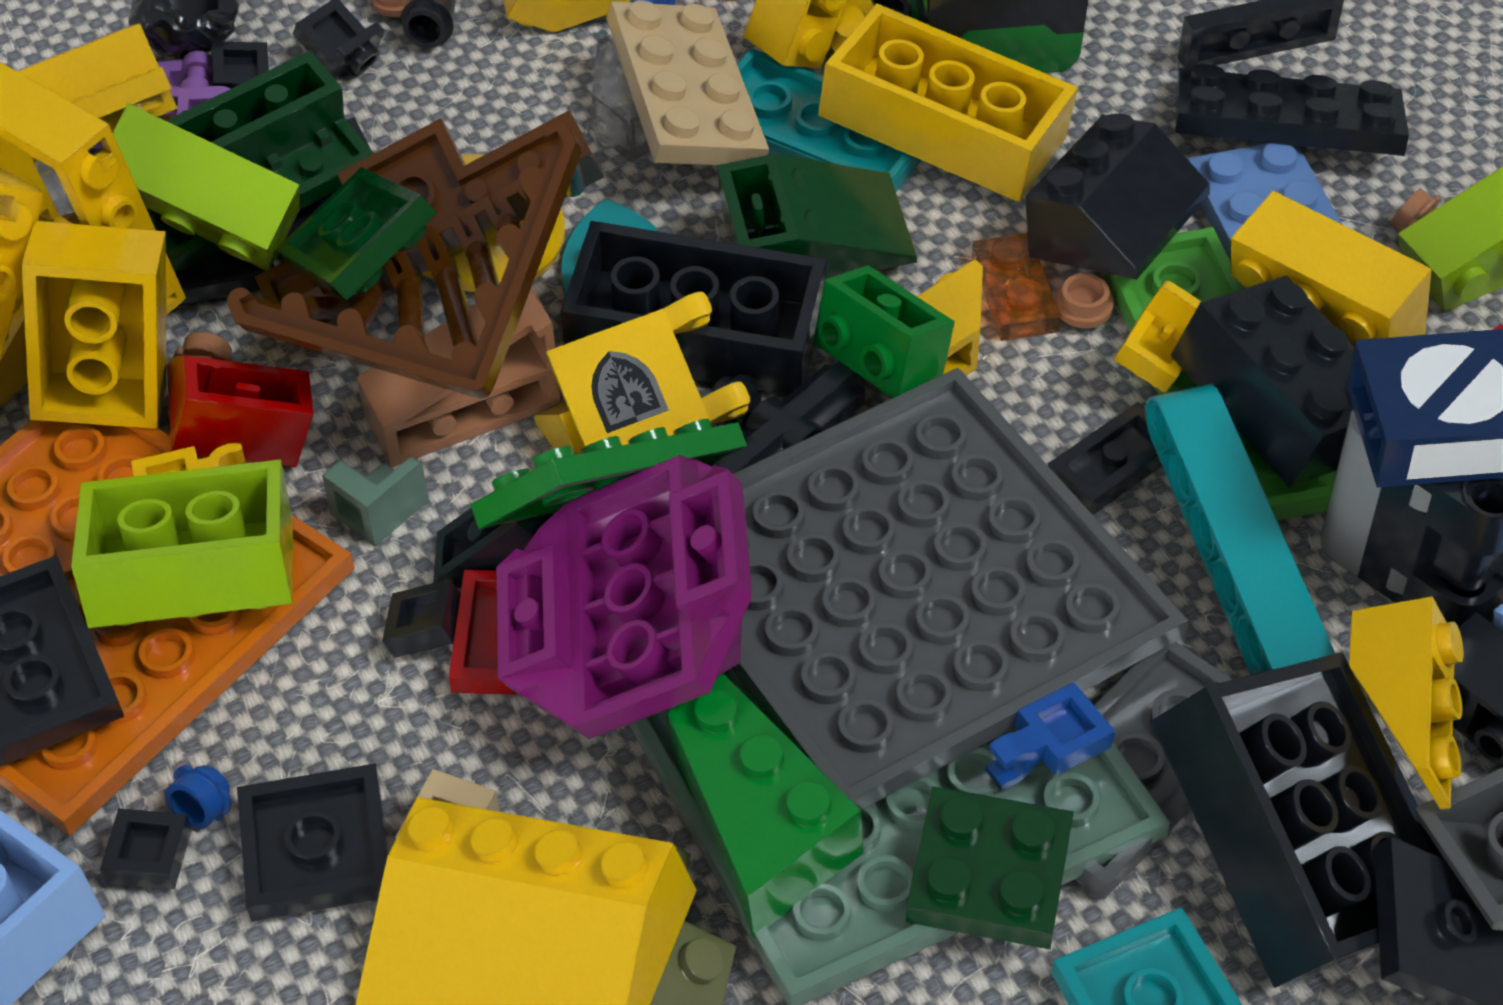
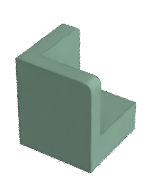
(377, 502)

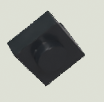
(339, 39)

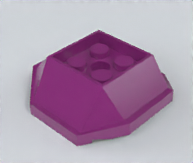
(628, 597)

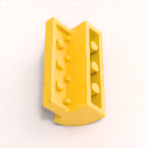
(107, 76)

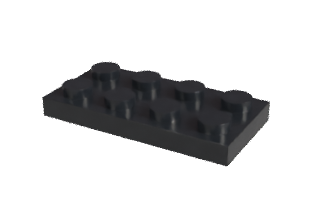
(1291, 110)

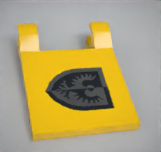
(638, 377)

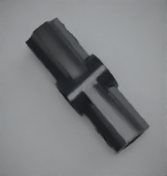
(813, 407)

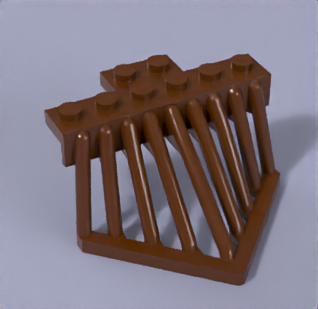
(472, 203)

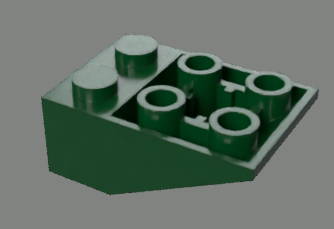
(815, 212)

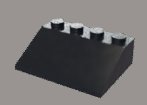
(1291, 803)

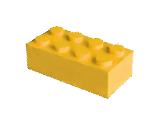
(947, 101)

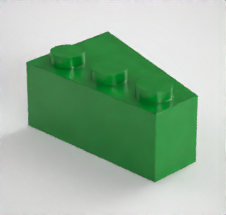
(763, 801)

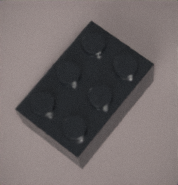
(1277, 373)

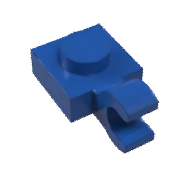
(1056, 730)

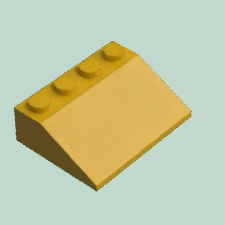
(521, 912)

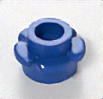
(199, 794)

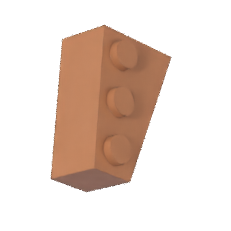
(423, 418)

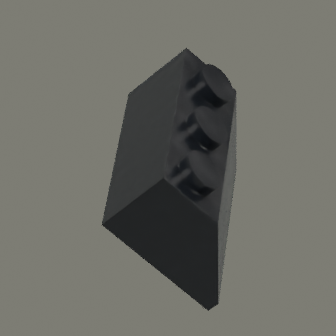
(1113, 199)

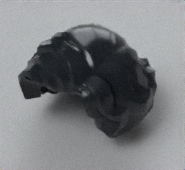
(184, 25)

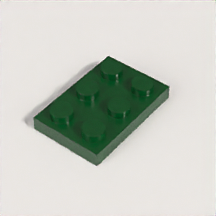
(357, 233)

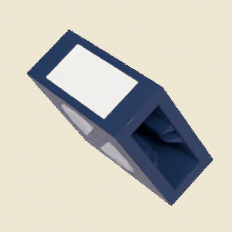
(1430, 406)

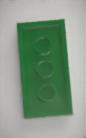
(565, 477)

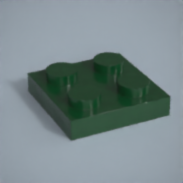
(990, 867)

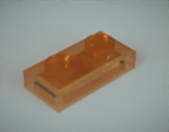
(1015, 288)

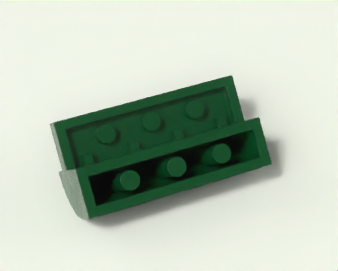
(282, 122)

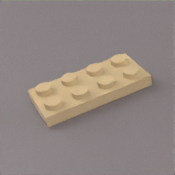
(685, 83)

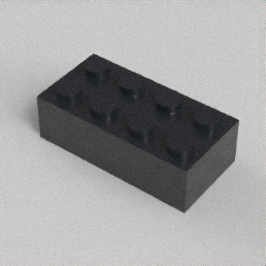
(759, 300)

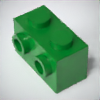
(882, 331)

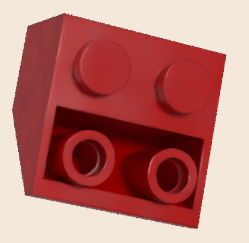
(239, 403)

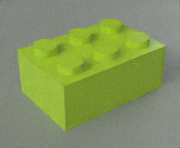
(183, 544)

